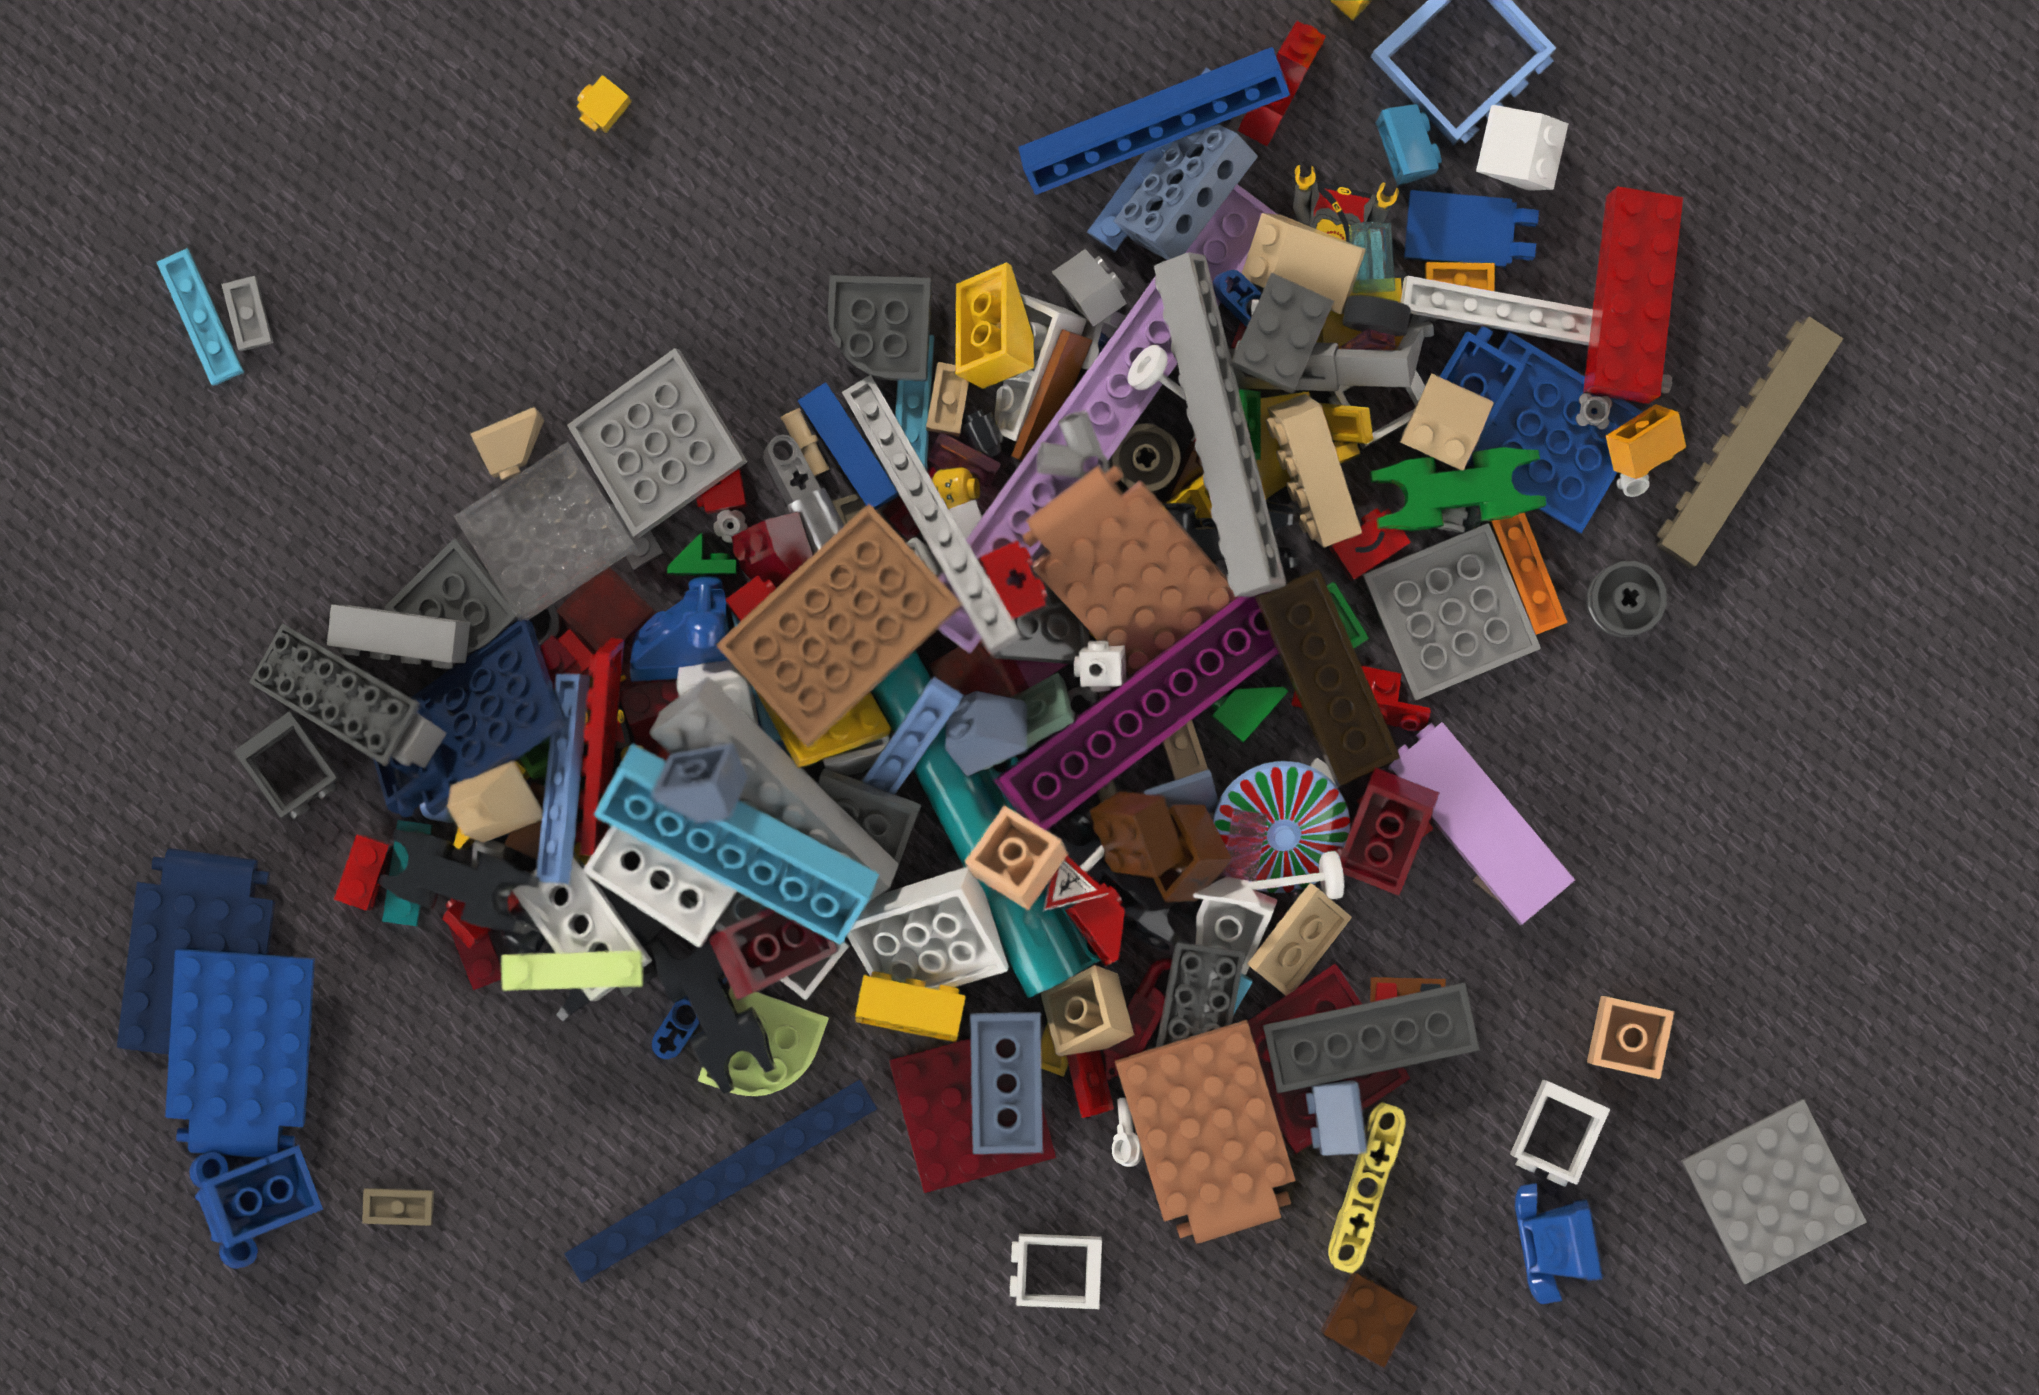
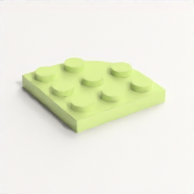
(793, 1041)

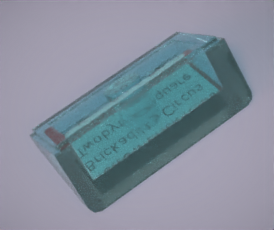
(1377, 266)

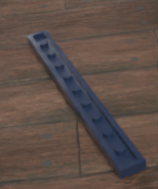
(720, 1181)

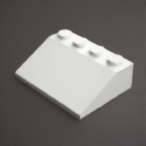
(931, 932)

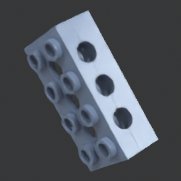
(1185, 190)
(1024, 1099)

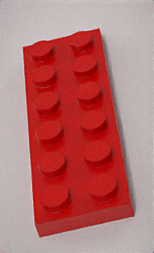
(601, 736)

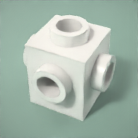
(1110, 658)

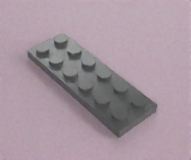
(1371, 1037)

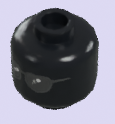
(529, 940)

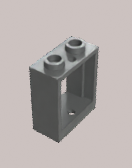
(267, 738)

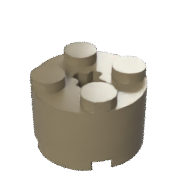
(1155, 443)

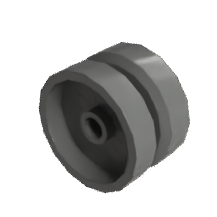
(1646, 597)

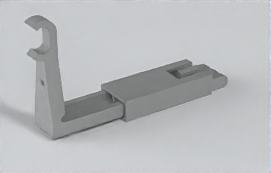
(1332, 367)

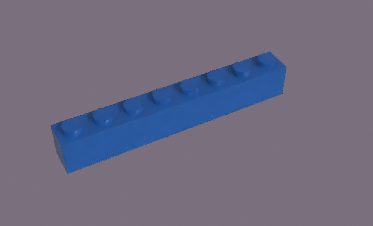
(1153, 121)

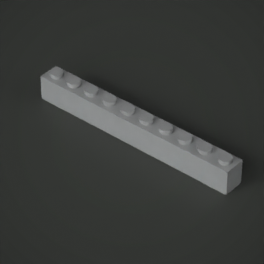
(1219, 425)

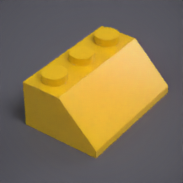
(910, 1006)

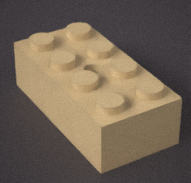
(1313, 470)

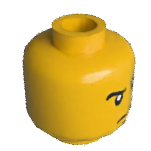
(956, 486)

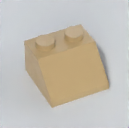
(1447, 422)
(1087, 1012)

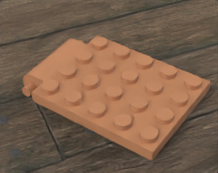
(1125, 566)
(1208, 1132)

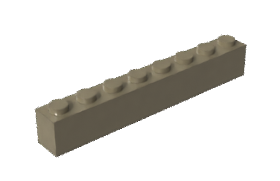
(1749, 441)

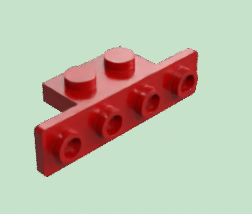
(1385, 688)

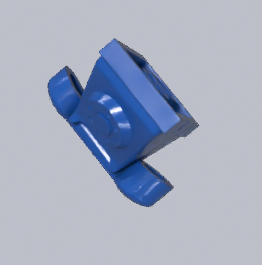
(683, 633)
(252, 1199)
(1555, 1243)

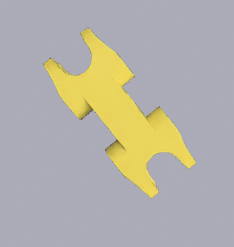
(1366, 1167)

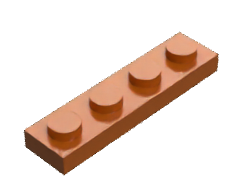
(1529, 573)

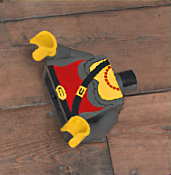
(1336, 207)

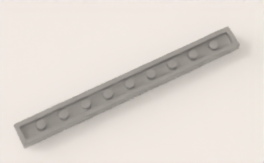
(932, 515)

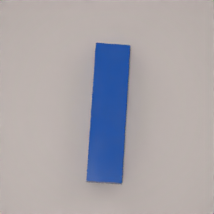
(848, 447)

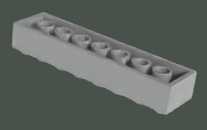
(774, 783)

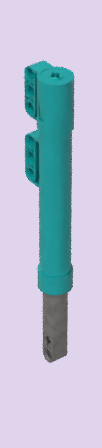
(1037, 942)

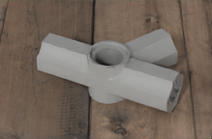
(1070, 458)

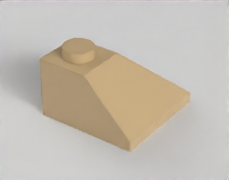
(509, 443)
(493, 803)

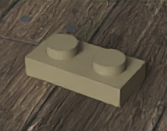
(398, 1206)

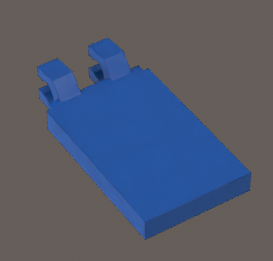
(1466, 229)

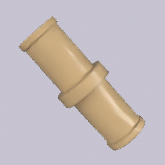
(806, 441)

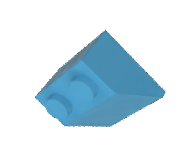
(1407, 143)

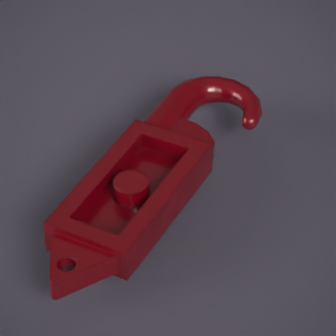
(1144, 1013)

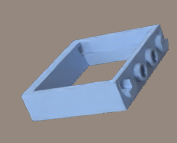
(1513, 86)

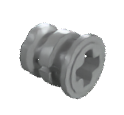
(1454, 519)

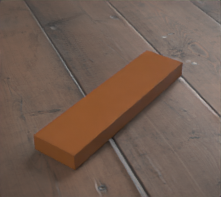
(1053, 389)

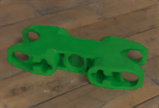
(1484, 485)

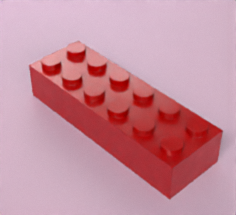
(1633, 295)

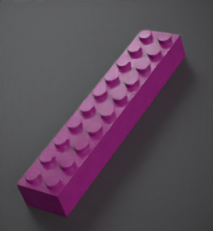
(1139, 714)

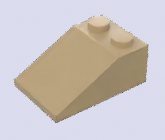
(1303, 257)

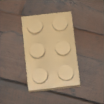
(1299, 940)

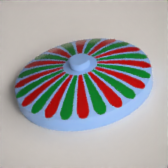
(1302, 822)

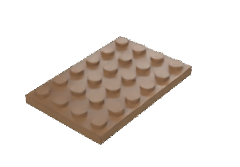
(839, 625)

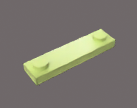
(572, 970)

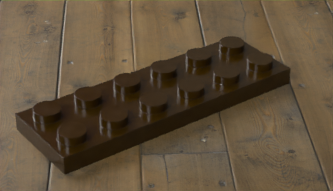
(1327, 677)

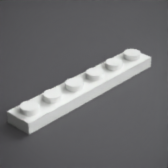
(1497, 310)

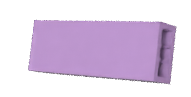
(1483, 824)

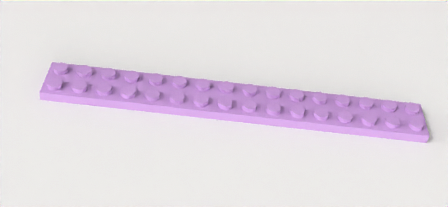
(1107, 398)

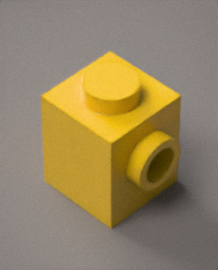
(602, 104)

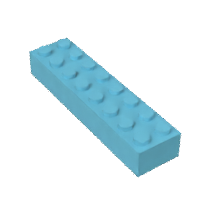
(743, 851)

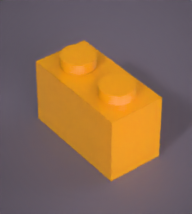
(1646, 441)

